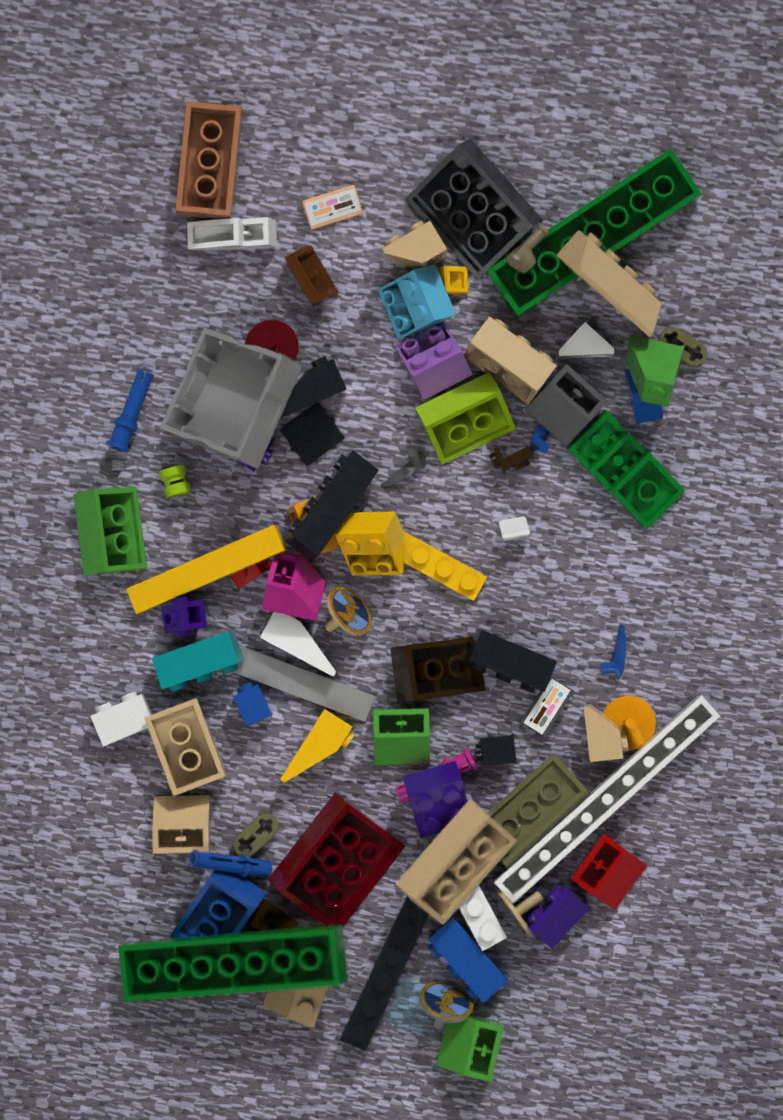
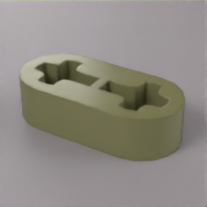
(689, 342)
(260, 839)

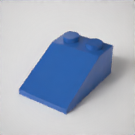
(220, 906)

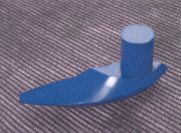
(538, 440)
(619, 655)

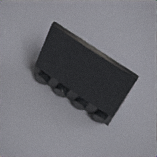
(474, 208)

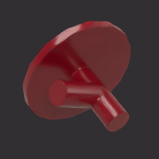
(274, 336)

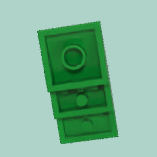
(625, 469)

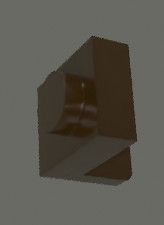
(517, 460)
(270, 917)

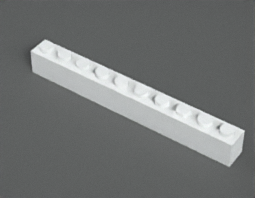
(607, 797)

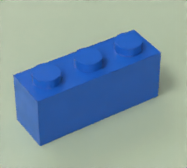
(466, 960)

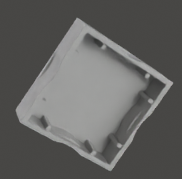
(231, 397)

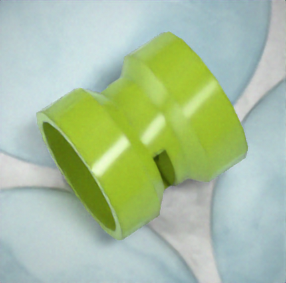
(173, 475)

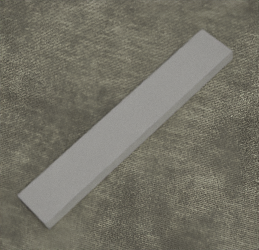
(305, 684)

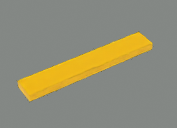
(206, 569)

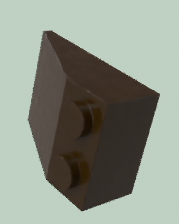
(434, 670)

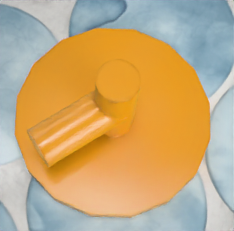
(634, 718)

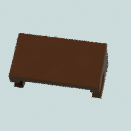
(311, 275)

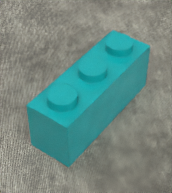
(198, 661)

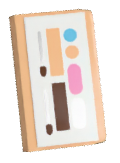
(332, 207)

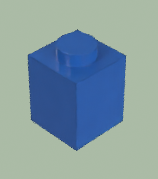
(252, 703)

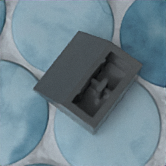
(566, 405)

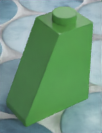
(654, 368)

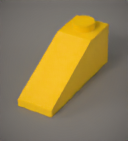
(322, 741)

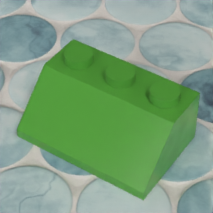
(110, 530)

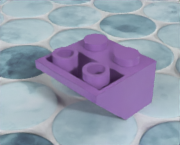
(434, 360)

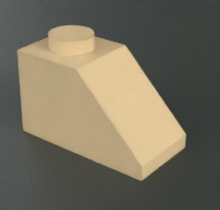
(603, 736)

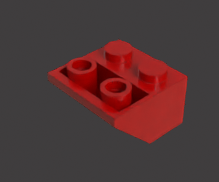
(608, 871)

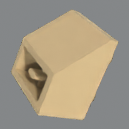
(417, 248)
(181, 824)

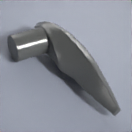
(407, 470)

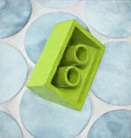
(466, 418)

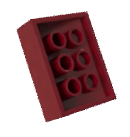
(336, 862)

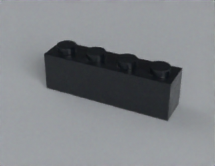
(331, 505)

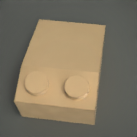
(185, 747)

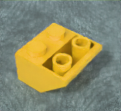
(372, 543)

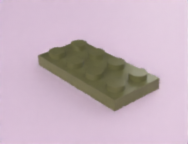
(537, 806)

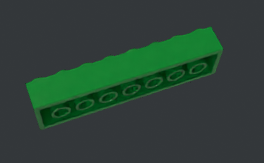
(613, 217)
(233, 963)

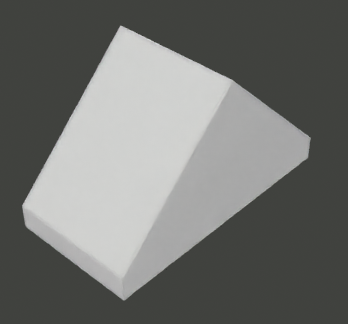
(585, 344)

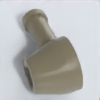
(522, 257)

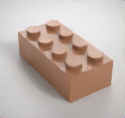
(209, 160)

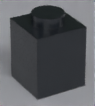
(496, 750)

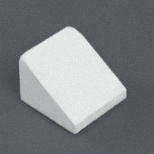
(514, 528)

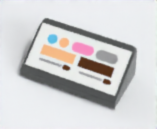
(547, 707)

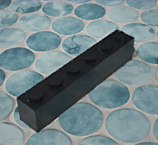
(385, 975)

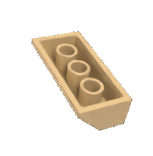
(612, 281)
(456, 862)

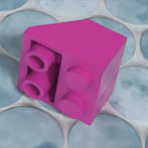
(293, 587)

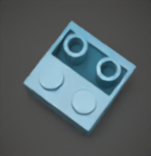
(416, 301)

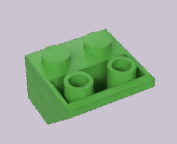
(401, 736)
(471, 1047)

